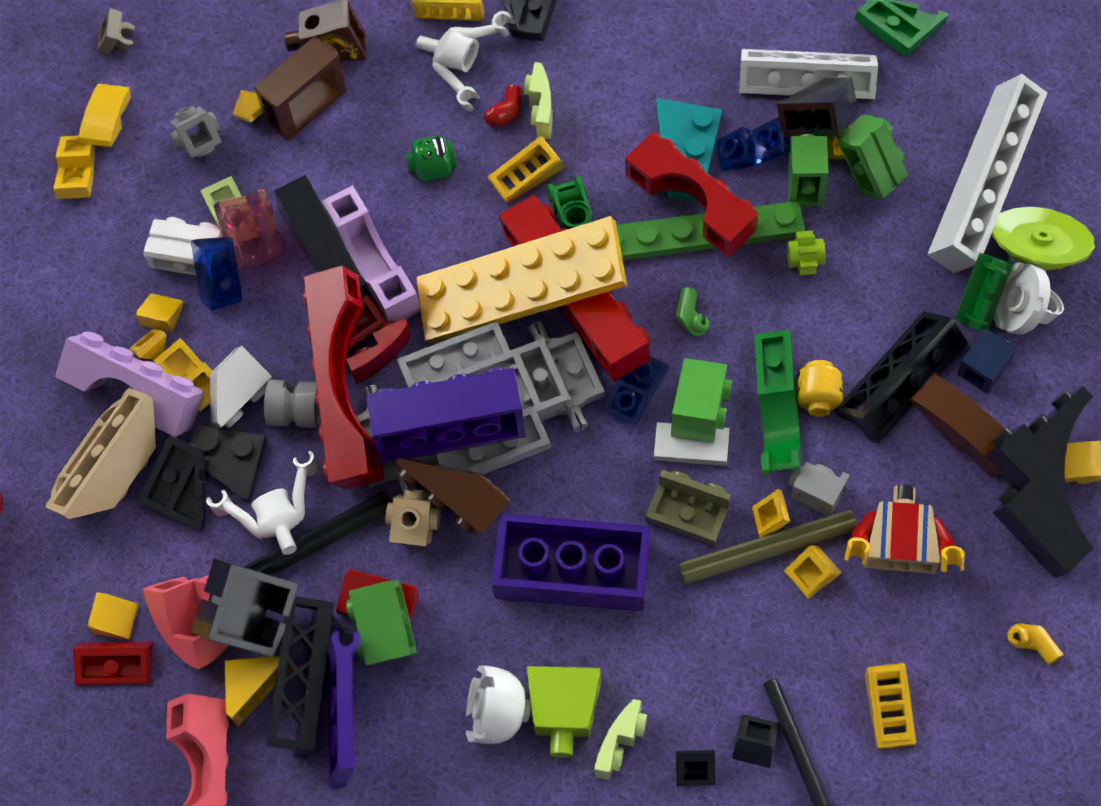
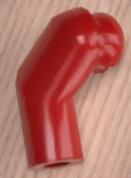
(506, 110)

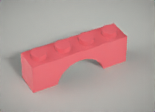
(200, 732)

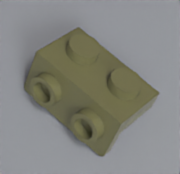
(689, 507)

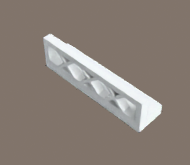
(793, 71)

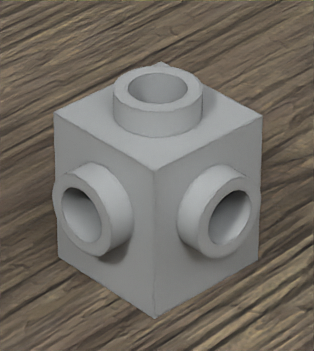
(203, 140)

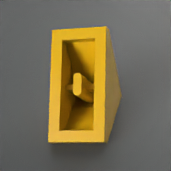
(248, 684)

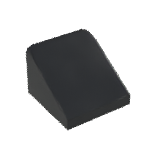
(755, 741)

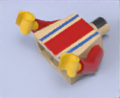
(904, 537)

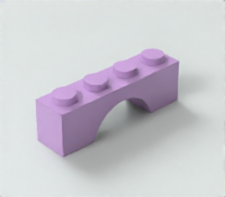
(382, 276)
(91, 362)

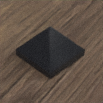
(695, 767)

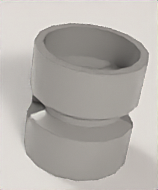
(291, 404)

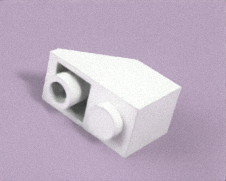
(233, 384)

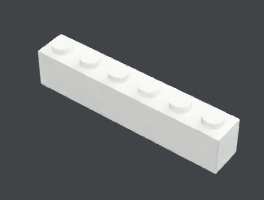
(987, 174)

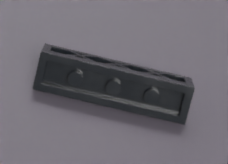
(891, 398)
(311, 681)

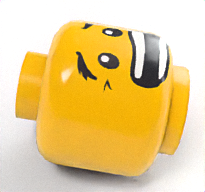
(819, 387)

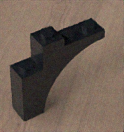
(1038, 502)

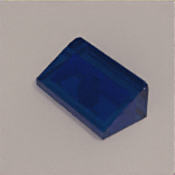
(216, 272)

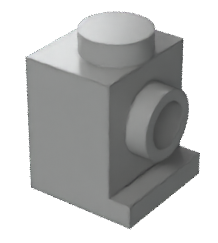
(818, 487)

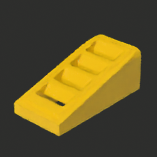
(449, 9)
(533, 179)
(889, 672)

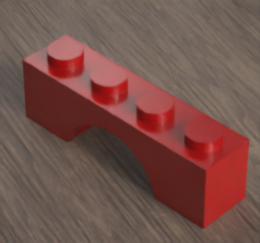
(660, 167)

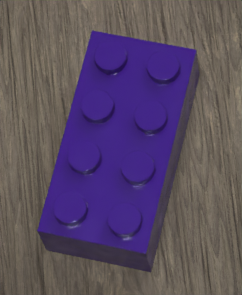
(446, 415)
(571, 562)

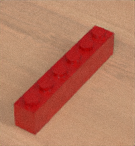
(598, 319)

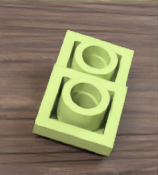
(540, 100)
(623, 731)

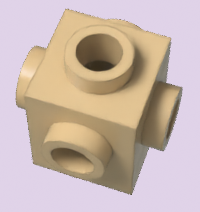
(403, 527)

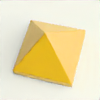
(247, 106)
(150, 345)
(770, 513)

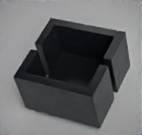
(239, 607)

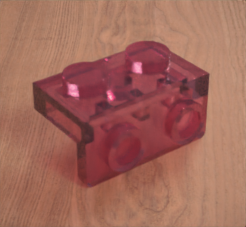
(252, 228)

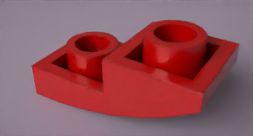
(389, 342)

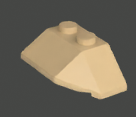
(107, 458)

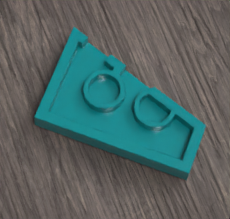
(692, 130)

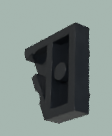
(530, 17)
(231, 457)
(178, 483)

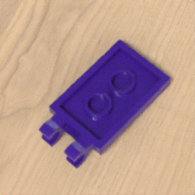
(340, 709)

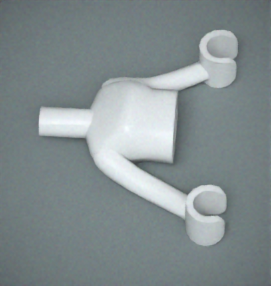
(458, 51)
(273, 510)

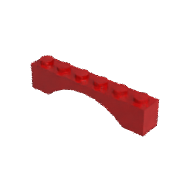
(333, 309)

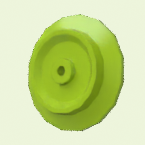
(1043, 237)

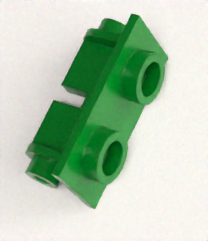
(983, 291)

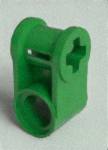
(570, 203)

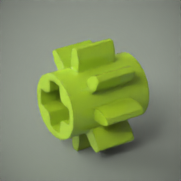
(806, 253)

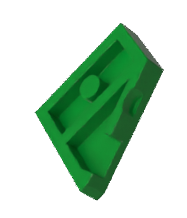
(899, 23)

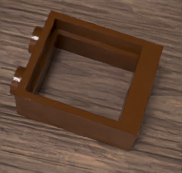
(301, 88)

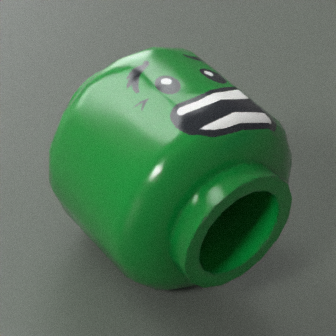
(431, 158)

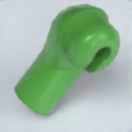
(687, 315)

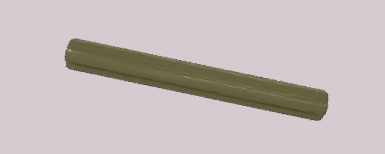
(767, 546)

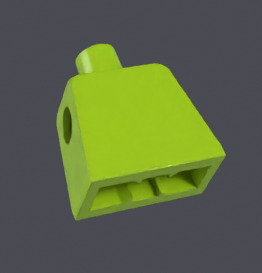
(563, 704)

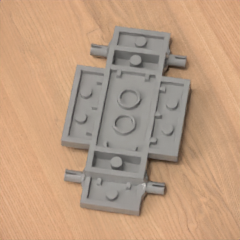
(551, 380)

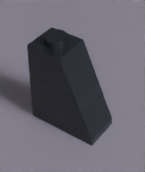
(819, 109)

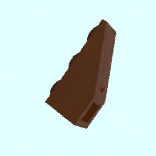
(465, 492)

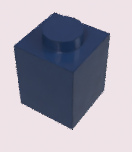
(986, 360)

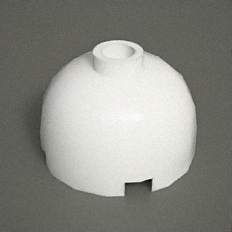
(496, 706)

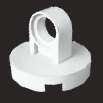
(1026, 300)

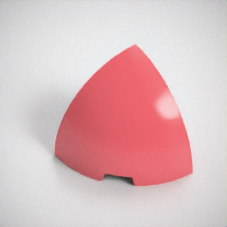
(174, 609)

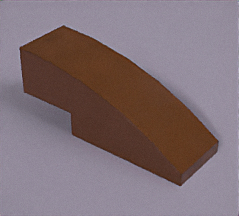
(959, 420)

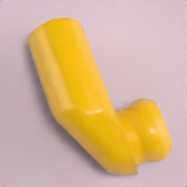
(1034, 638)

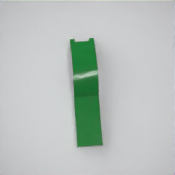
(778, 401)

